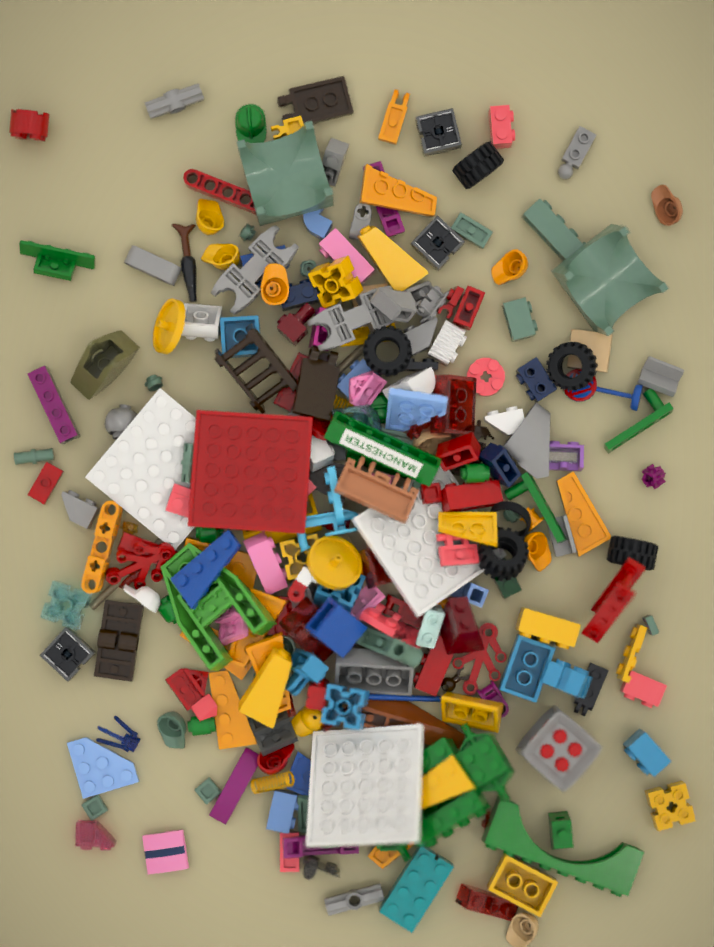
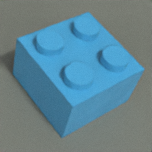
(234, 331)
(646, 752)

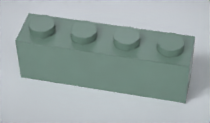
(552, 229)

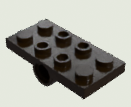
(118, 640)

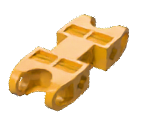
(102, 535)

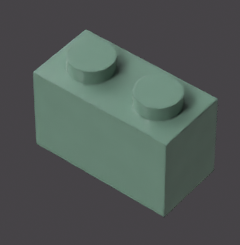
(519, 319)

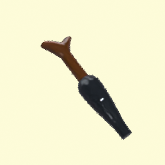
(187, 262)

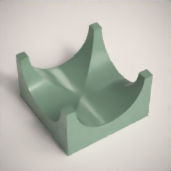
(286, 176)
(606, 278)

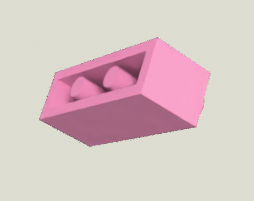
(337, 246)
(266, 563)

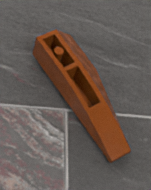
(396, 713)

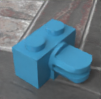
(306, 669)

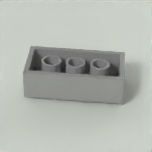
(373, 672)

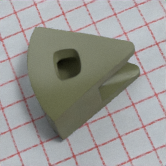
(103, 363)

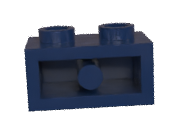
(300, 294)
(535, 380)
(500, 464)

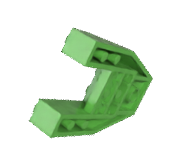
(222, 594)

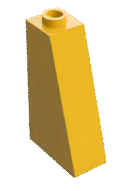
(393, 262)
(266, 690)

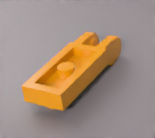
(393, 119)

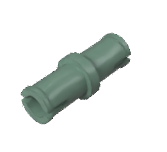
(33, 456)
(187, 462)

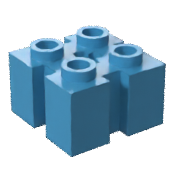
(344, 597)
(569, 680)
(335, 713)

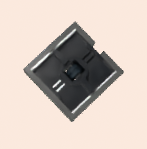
(438, 132)
(437, 243)
(67, 653)

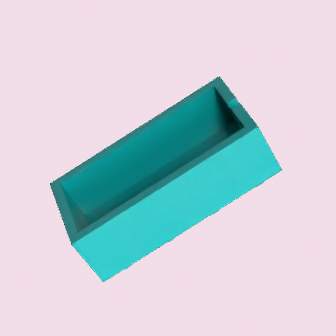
(416, 888)

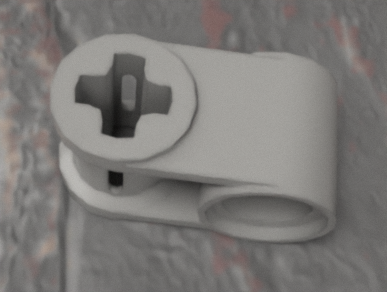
(360, 222)

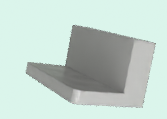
(660, 376)
(567, 546)

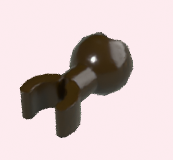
(451, 681)

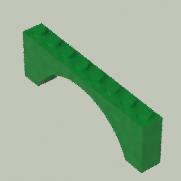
(611, 871)

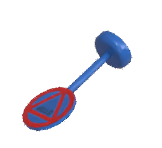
(587, 392)

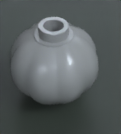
(118, 420)

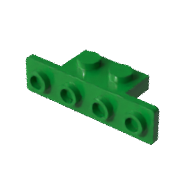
(56, 261)

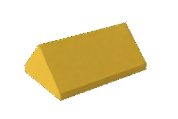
(475, 711)

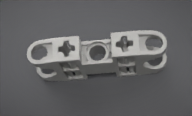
(253, 270)
(341, 323)

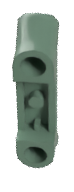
(390, 647)

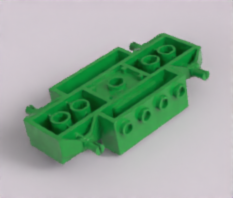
(487, 769)

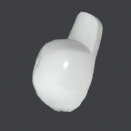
(145, 596)

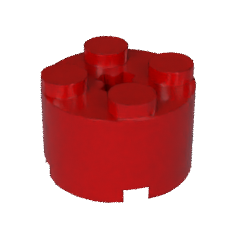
(29, 123)

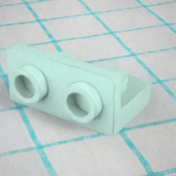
(430, 627)

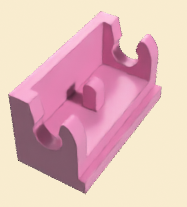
(367, 598)

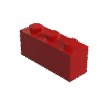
(471, 496)
(433, 669)

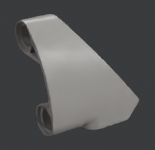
(532, 442)

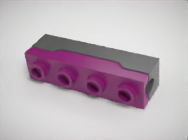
(53, 404)

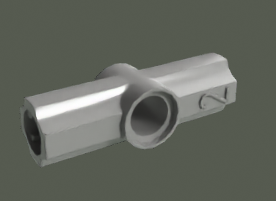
(174, 101)
(341, 902)

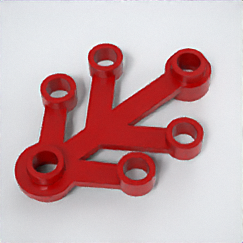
(141, 562)
(480, 657)

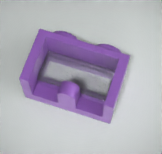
(566, 456)

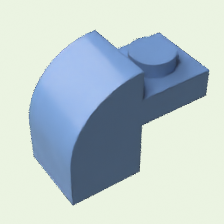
(317, 224)
(475, 594)

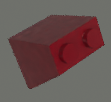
(460, 627)

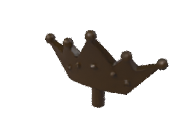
(481, 431)

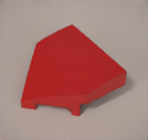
(188, 686)

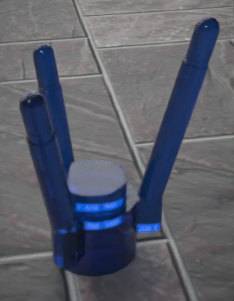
(128, 743)

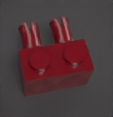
(293, 326)

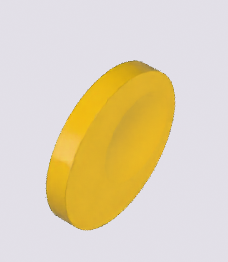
(169, 326)
(334, 562)

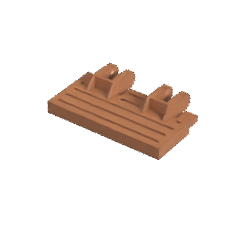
(376, 490)

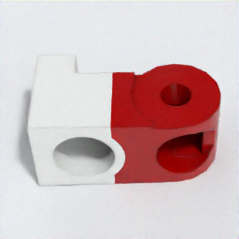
(297, 590)

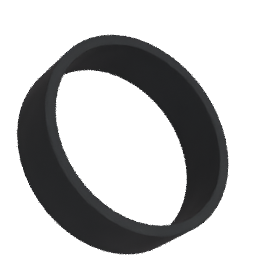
(517, 508)

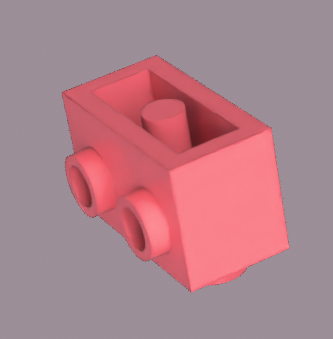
(500, 126)

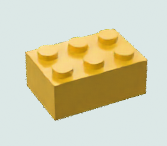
(547, 628)
(522, 884)

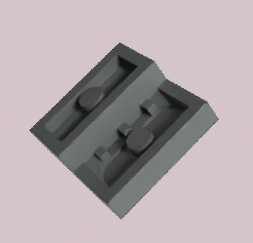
(276, 738)

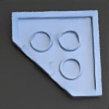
(412, 408)
(99, 768)

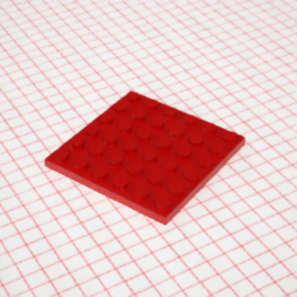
(250, 471)

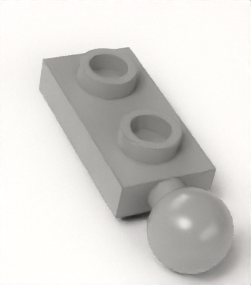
(576, 152)

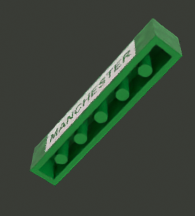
(382, 448)

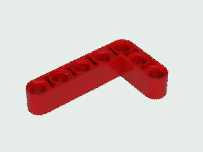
(220, 187)

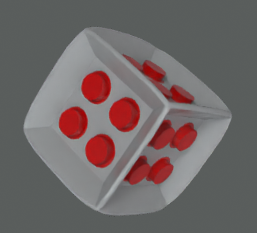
(559, 748)

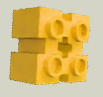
(335, 281)
(292, 550)
(659, 800)

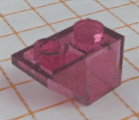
(93, 834)

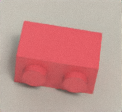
(644, 689)

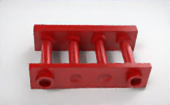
(613, 600)

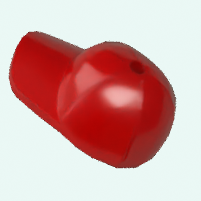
(278, 757)

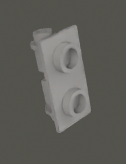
(428, 309)

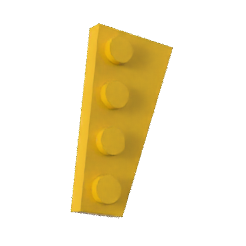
(444, 783)

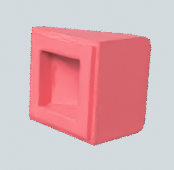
(205, 708)

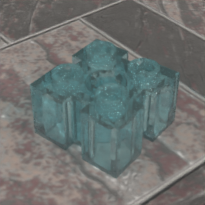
(55, 610)

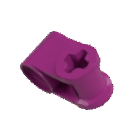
(495, 696)

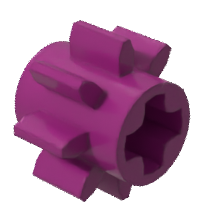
(653, 476)

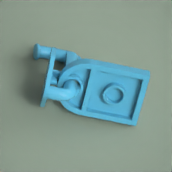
(336, 517)

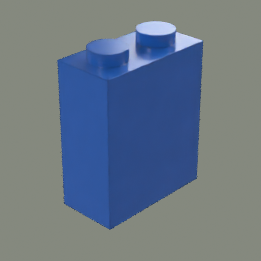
(336, 627)

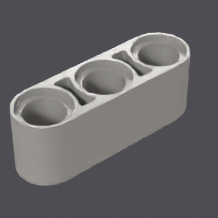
(153, 265)

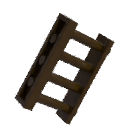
(264, 351)

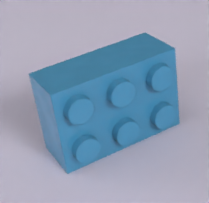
(526, 668)

